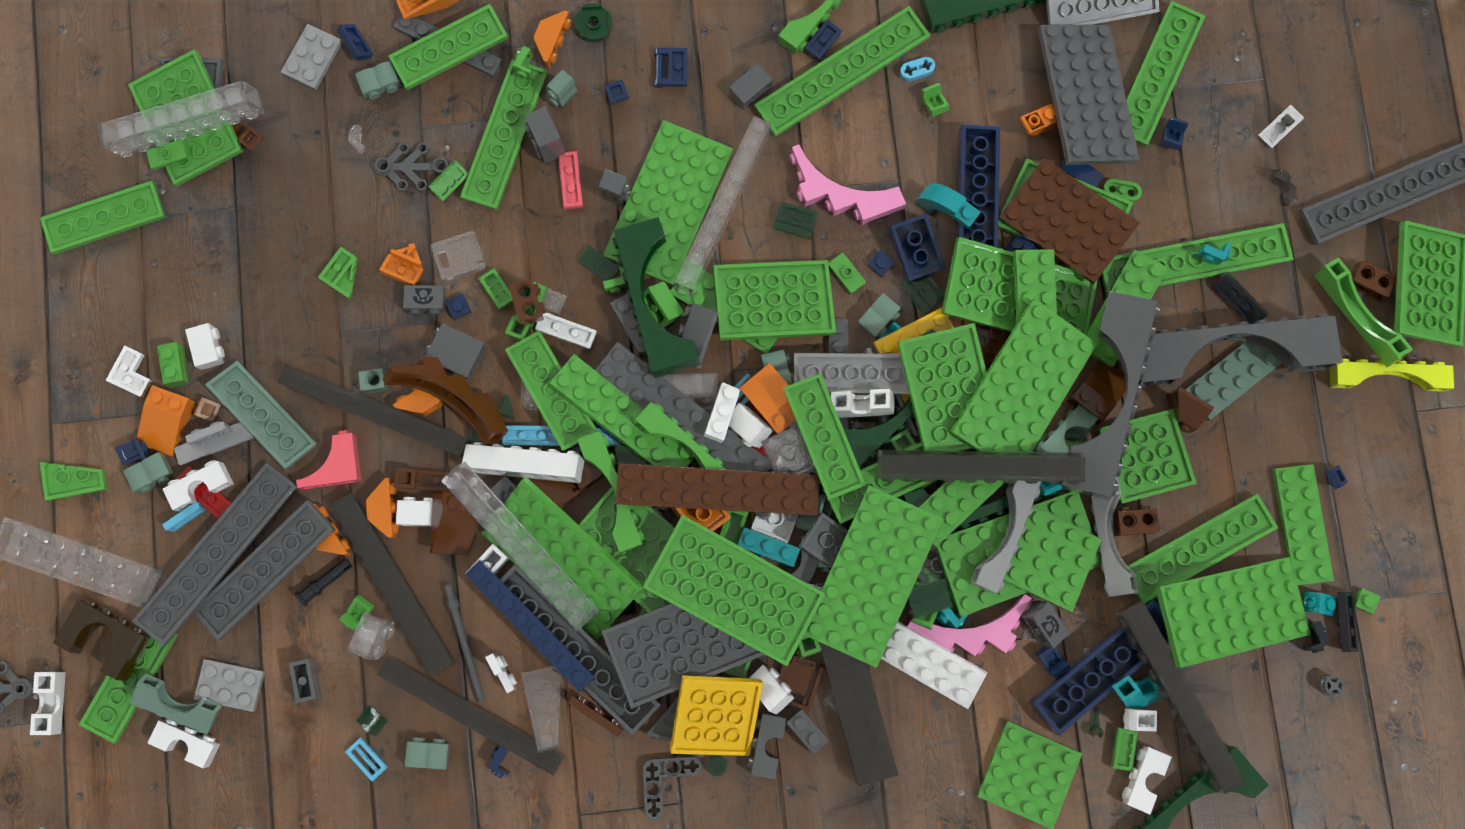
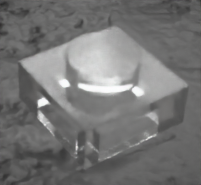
(554, 301)

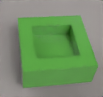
(1366, 601)

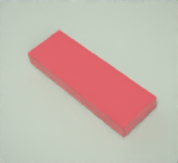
(570, 180)

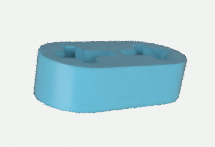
(918, 73)

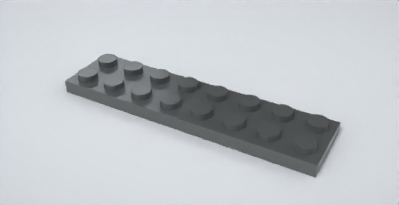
(264, 570)

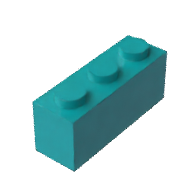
(768, 547)

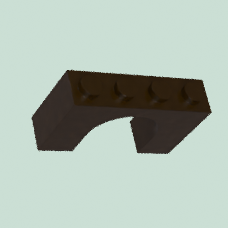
(127, 645)

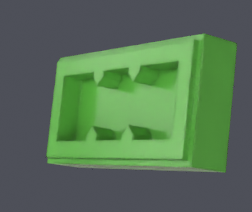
(167, 154)
(448, 180)
(846, 273)
(496, 289)
(1124, 749)

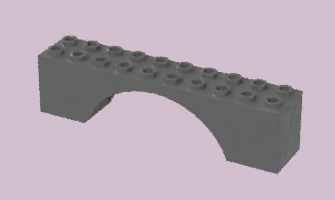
(1127, 331)
(1297, 343)

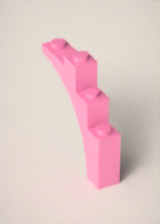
(866, 204)
(972, 640)

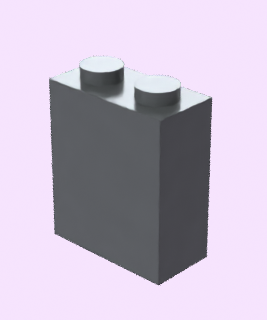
(456, 351)

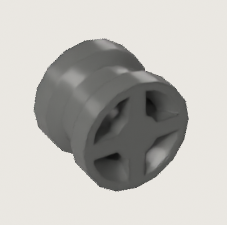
(1336, 685)

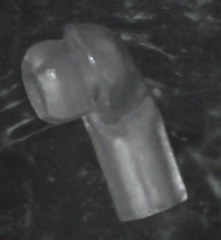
(355, 138)

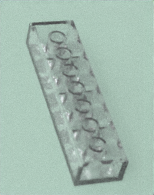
(181, 119)
(77, 562)

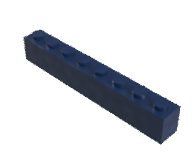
(530, 625)

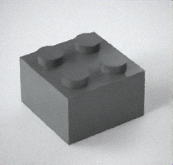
(544, 135)

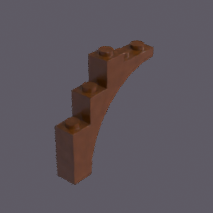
(454, 390)

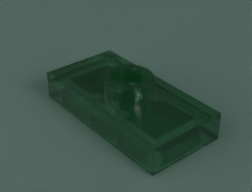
(598, 264)

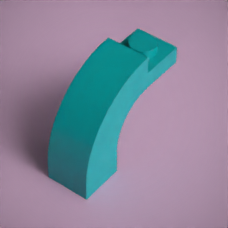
(948, 201)
(1138, 693)

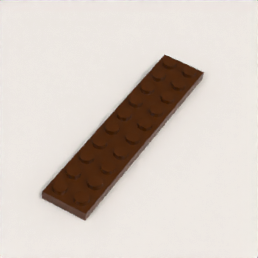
(717, 489)

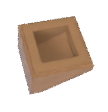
(206, 409)

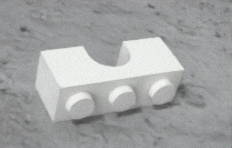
(874, 404)
(181, 492)
(50, 689)
(200, 748)
(1136, 793)

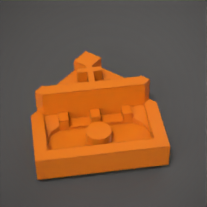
(403, 265)

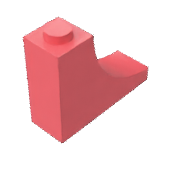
(340, 467)

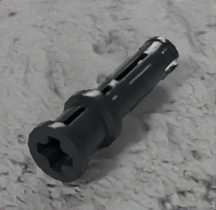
(317, 586)

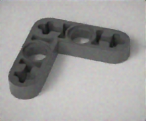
(662, 772)

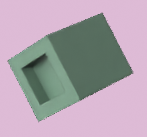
(366, 377)

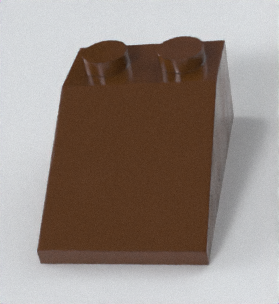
(1099, 390)
(450, 525)

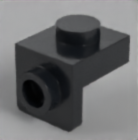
(1318, 637)

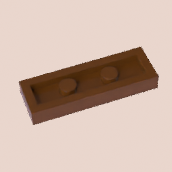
(596, 714)

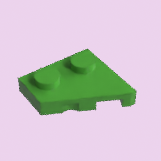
(341, 272)

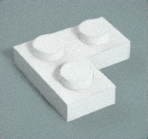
(124, 373)
(498, 666)

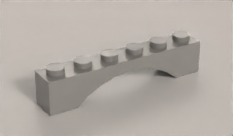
(991, 572)
(1118, 576)

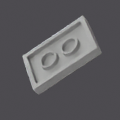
(311, 57)
(229, 685)

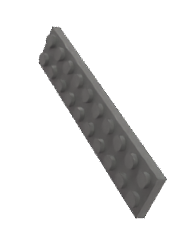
(1385, 194)
(635, 381)
(215, 554)

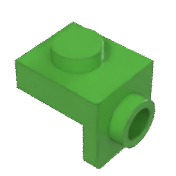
(521, 60)
(934, 100)
(615, 285)
(355, 611)

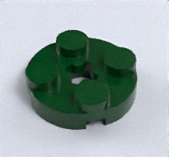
(585, 16)

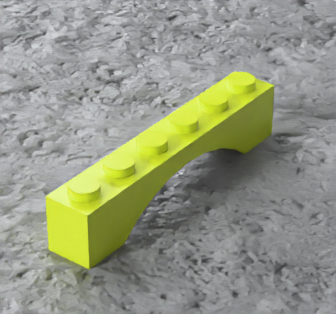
(1432, 377)

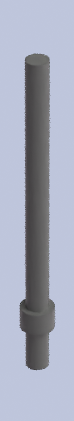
(453, 605)

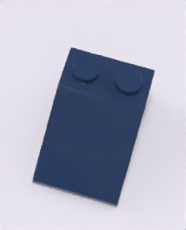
(916, 247)

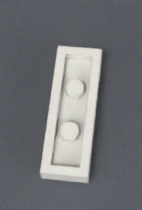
(566, 330)
(722, 412)

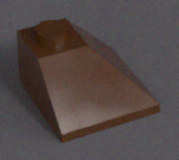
(1188, 409)

